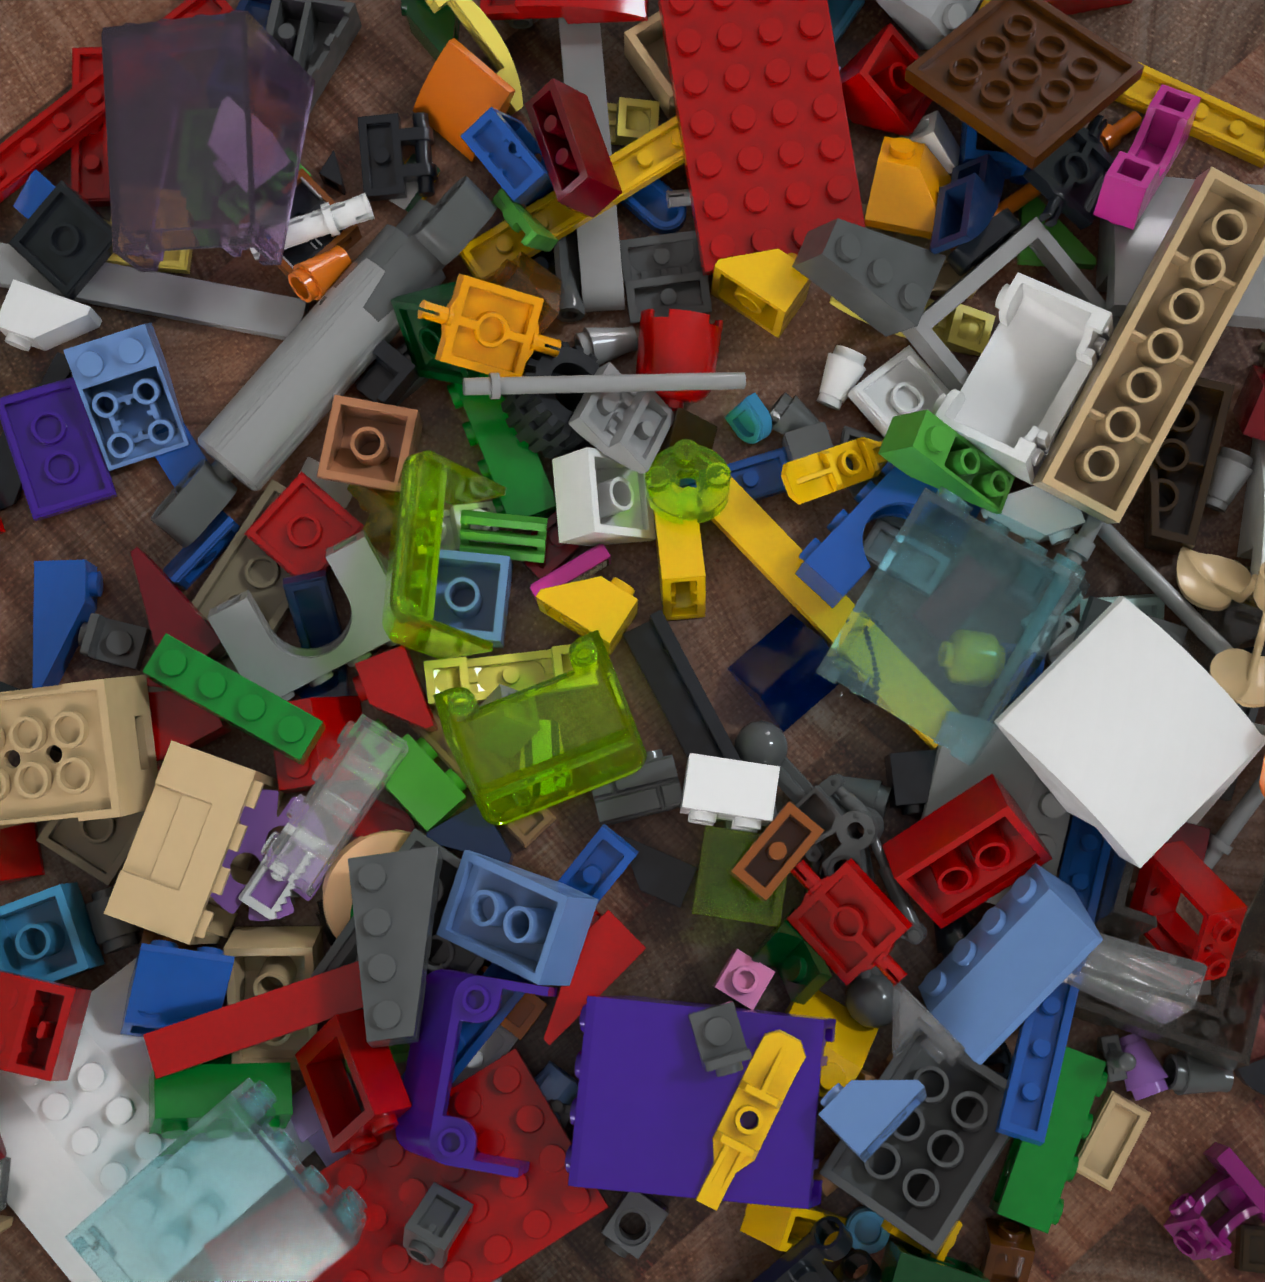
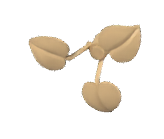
(1212, 585)

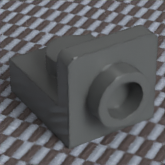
(113, 641)
(719, 1039)
(435, 1225)

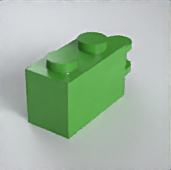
(423, 787)

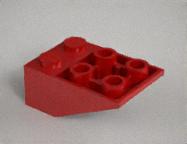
(39, 1025)

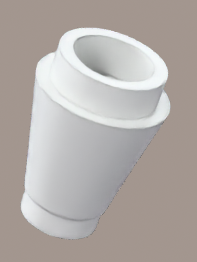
(840, 375)

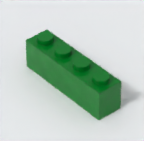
(505, 457)
(234, 699)
(1035, 1174)

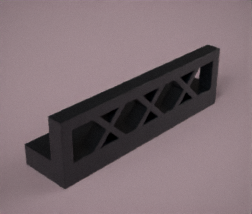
(678, 689)

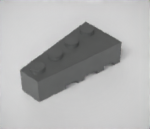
(393, 929)

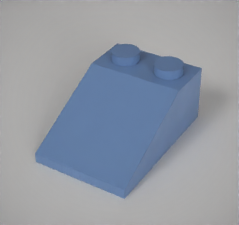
(517, 919)

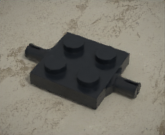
(1073, 176)

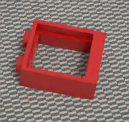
(1177, 871)
(331, 1091)

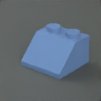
(870, 1111)

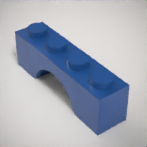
(840, 560)

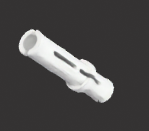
(326, 221)

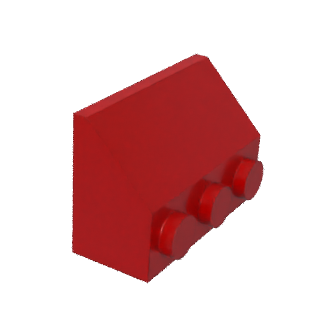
(965, 851)

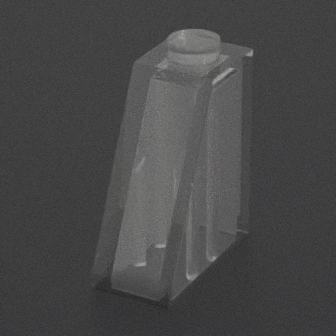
(1140, 979)

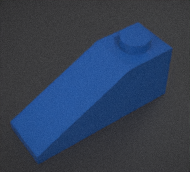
(62, 602)

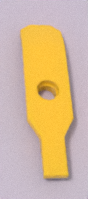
(827, 470)
(760, 1091)

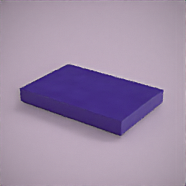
(55, 449)

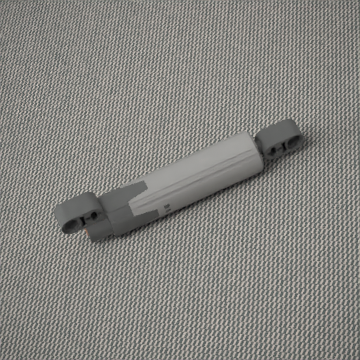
(321, 358)

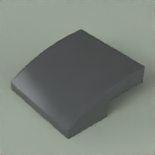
(664, 275)

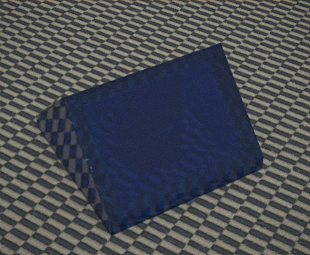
(782, 672)

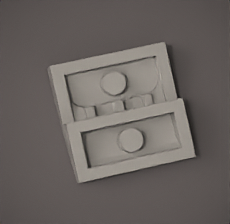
(623, 424)

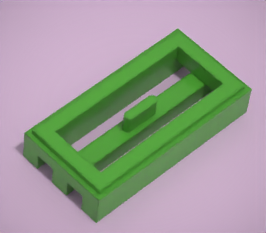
(519, 553)

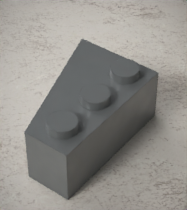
(314, 35)
(870, 273)

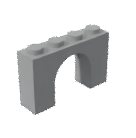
(283, 667)

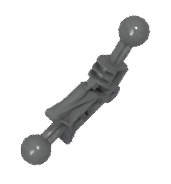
(837, 811)

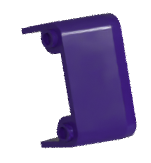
(431, 1063)

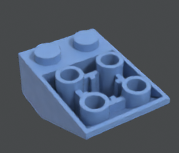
(128, 395)

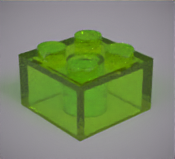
(722, 895)

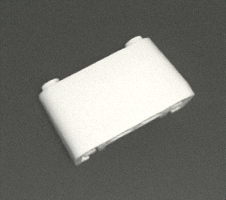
(1027, 374)

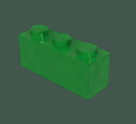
(188, 1095)

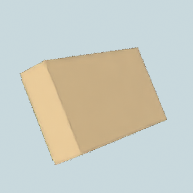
(1110, 1139)

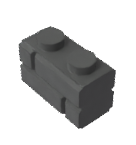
(641, 794)

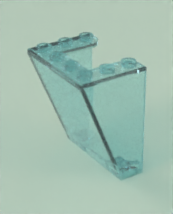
(954, 623)
(223, 1207)

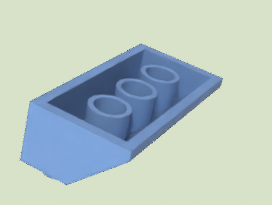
(1010, 962)

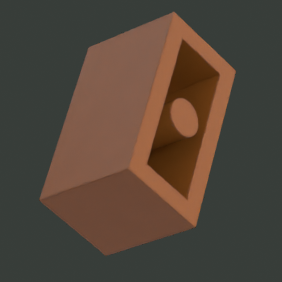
(776, 851)

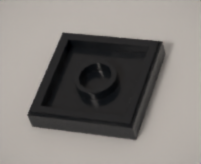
(65, 240)

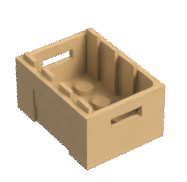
(99, 735)
(183, 847)

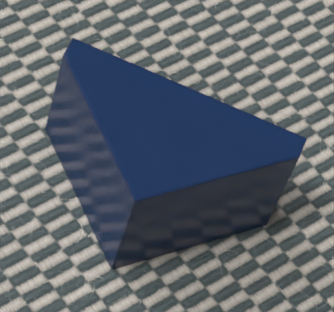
(473, 833)

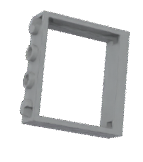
(1050, 254)

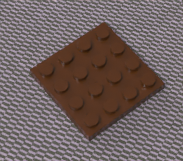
(1024, 76)

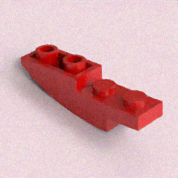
(571, 10)

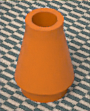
(317, 275)

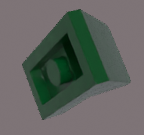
(795, 960)

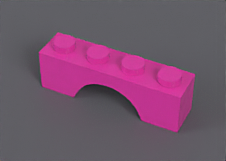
(1138, 174)

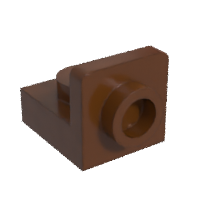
(1007, 1251)

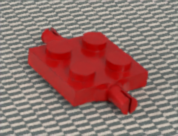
(849, 922)

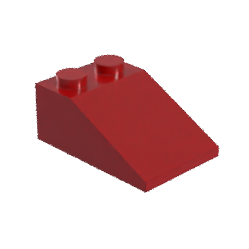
(604, 957)

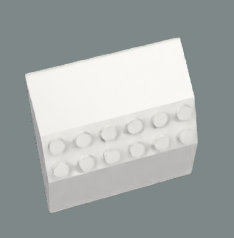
(83, 1135)

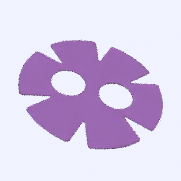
(259, 823)

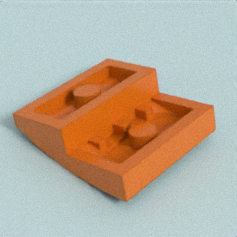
(459, 93)

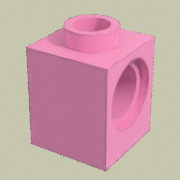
(743, 978)

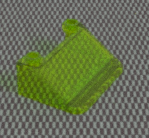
(545, 738)

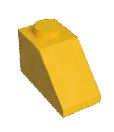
(783, 1225)

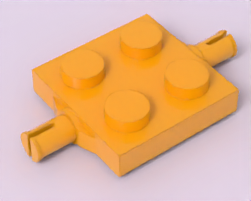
(489, 328)

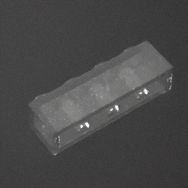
(334, 805)

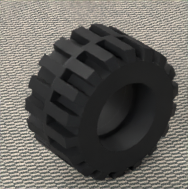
(541, 417)

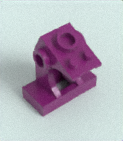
(1234, 1188)

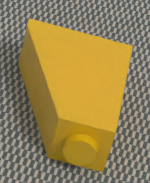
(680, 568)

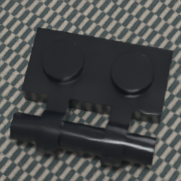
(383, 156)

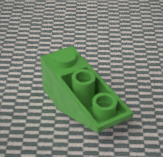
(941, 457)

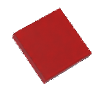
(302, 527)

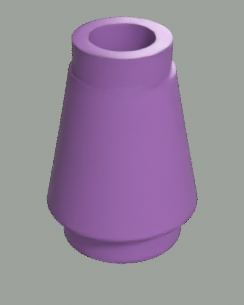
(1148, 1075)

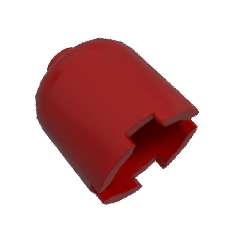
(678, 345)

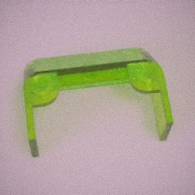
(414, 553)

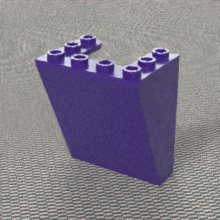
(652, 1108)

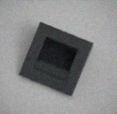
(332, 175)

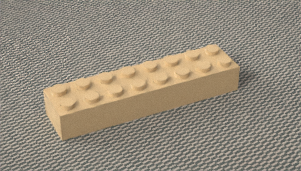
(1158, 348)

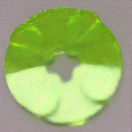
(692, 461)

